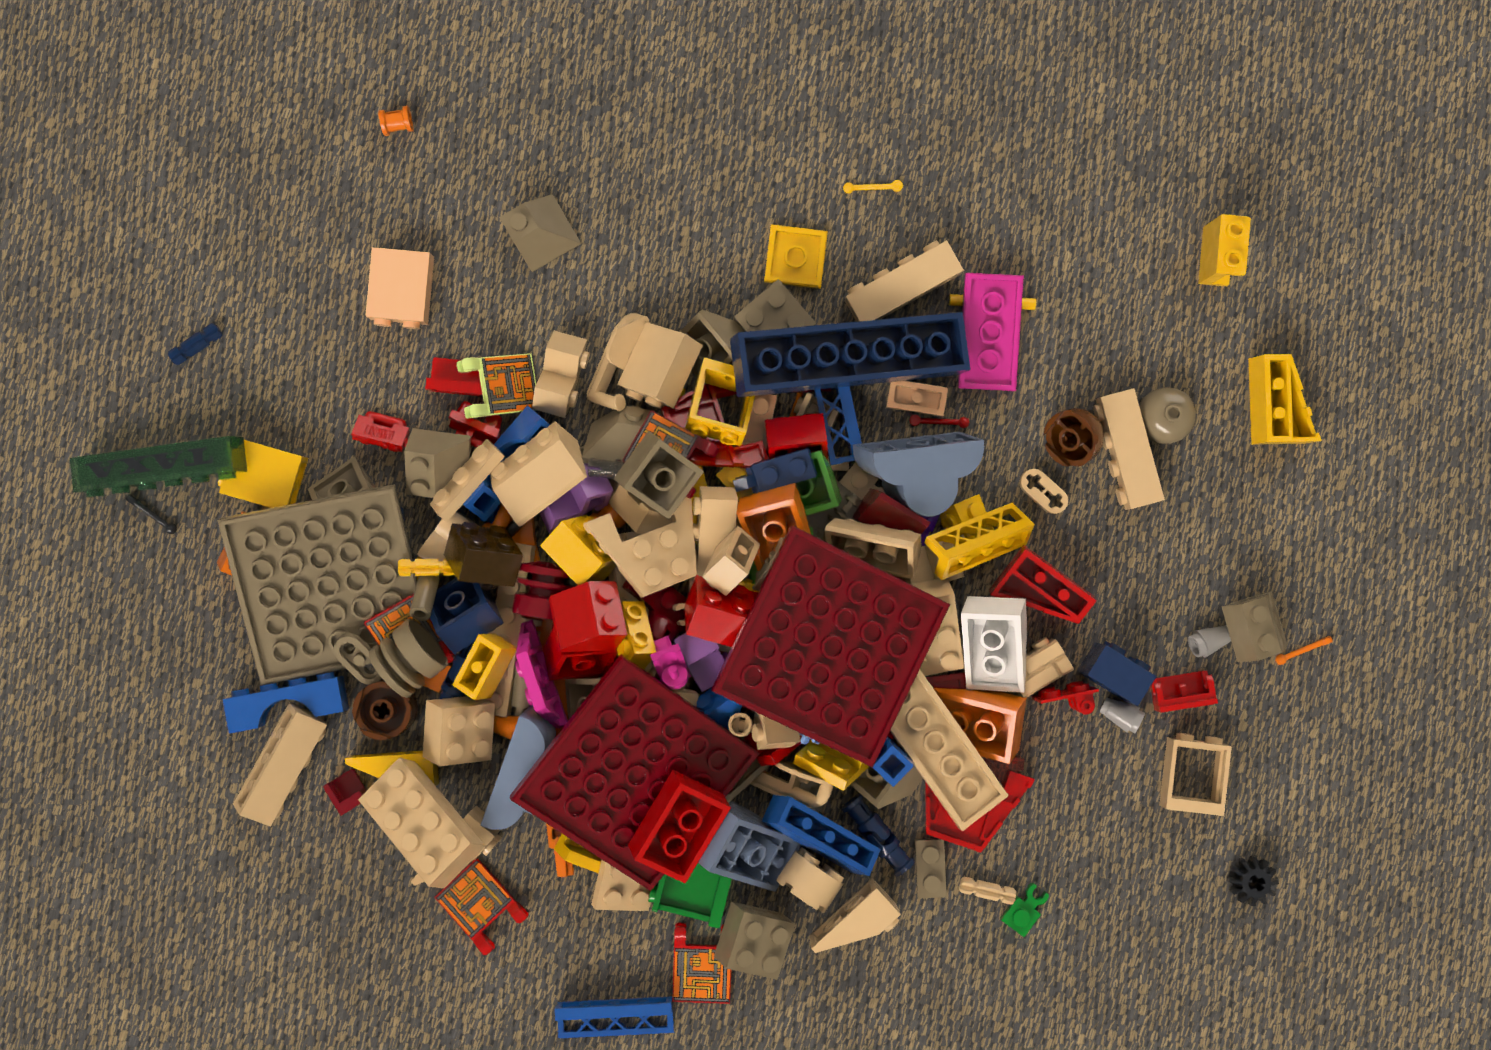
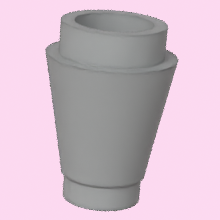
(1209, 640)
(1122, 714)

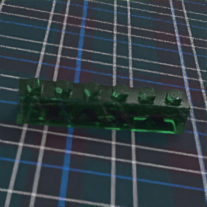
(158, 465)

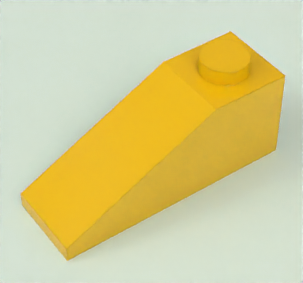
(379, 763)

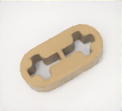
(1047, 485)

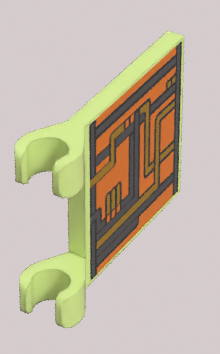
(505, 384)

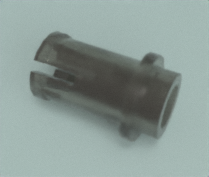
(608, 469)

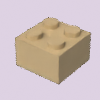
(458, 730)

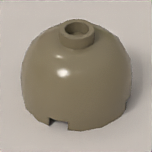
(1167, 415)

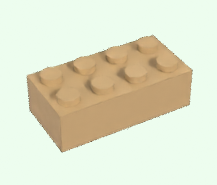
(421, 823)

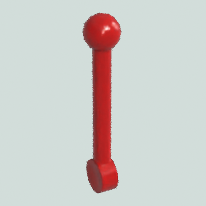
(915, 420)

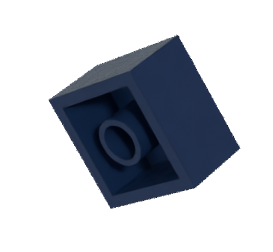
(462, 613)
(1119, 675)

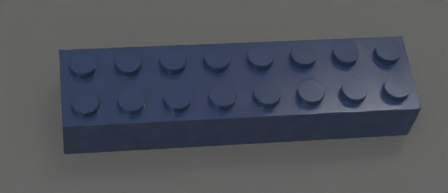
(849, 354)

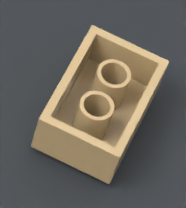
(946, 649)

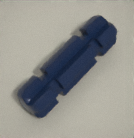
(195, 344)

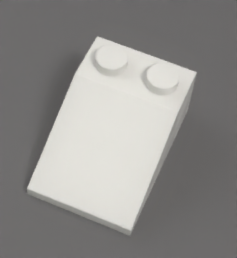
(994, 643)

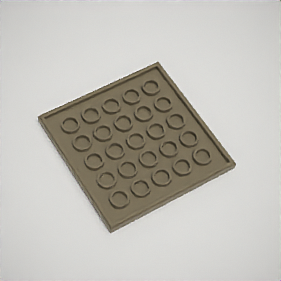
(315, 575)

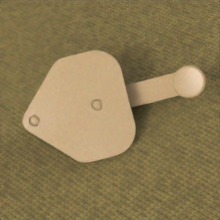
(615, 355)
(781, 787)

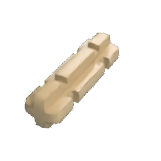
(987, 890)

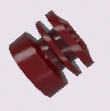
(545, 581)

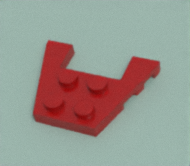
(709, 408)
(979, 834)

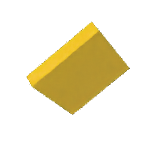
(796, 256)

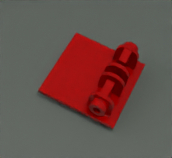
(1078, 694)

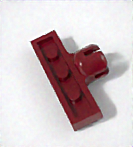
(661, 613)

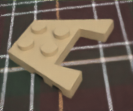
(653, 558)

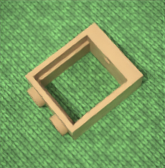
(1216, 805)

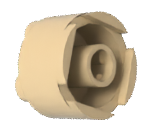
(809, 881)

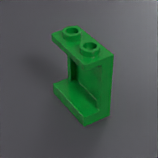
(700, 898)

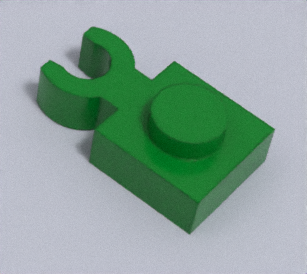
(1022, 913)

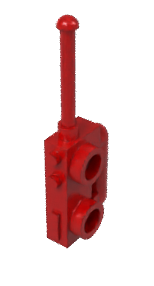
(381, 431)

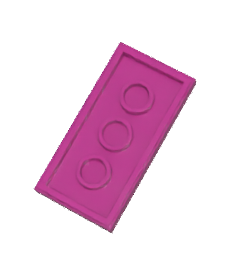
(992, 330)

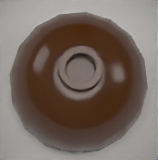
(1073, 437)

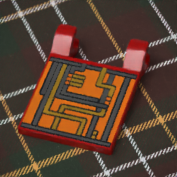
(386, 621)
(476, 901)
(697, 973)

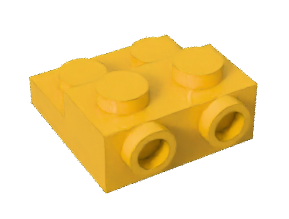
(639, 641)
(829, 764)

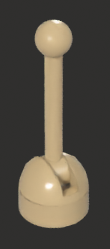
(737, 724)

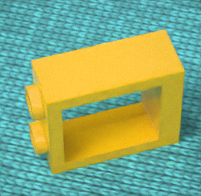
(722, 376)

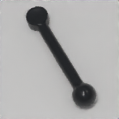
(169, 527)

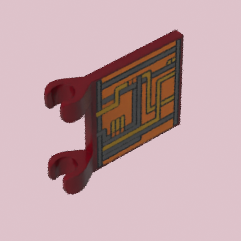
(676, 437)

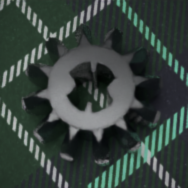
(1245, 872)

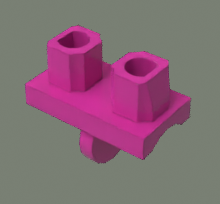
(670, 663)

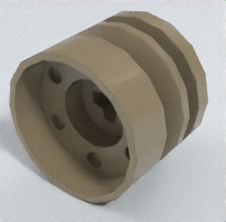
(408, 658)

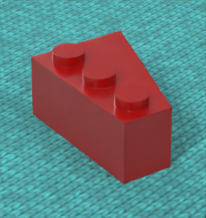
(1043, 587)

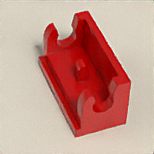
(1183, 691)

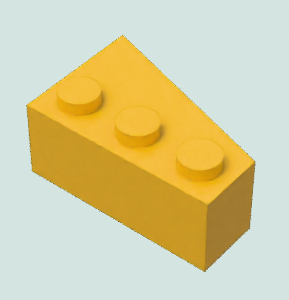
(1277, 402)

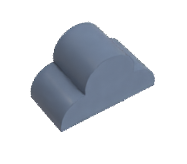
(921, 469)
(526, 746)
(748, 849)

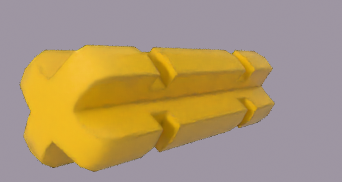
(424, 567)

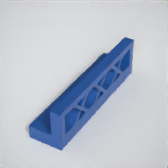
(849, 423)
(614, 1010)

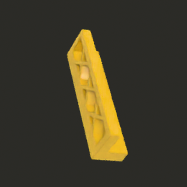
(985, 545)

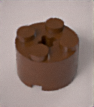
(371, 717)

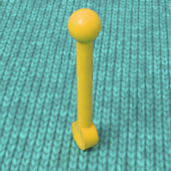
(896, 186)

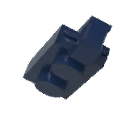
(777, 472)

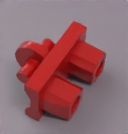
(476, 429)

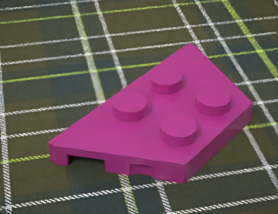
(532, 667)

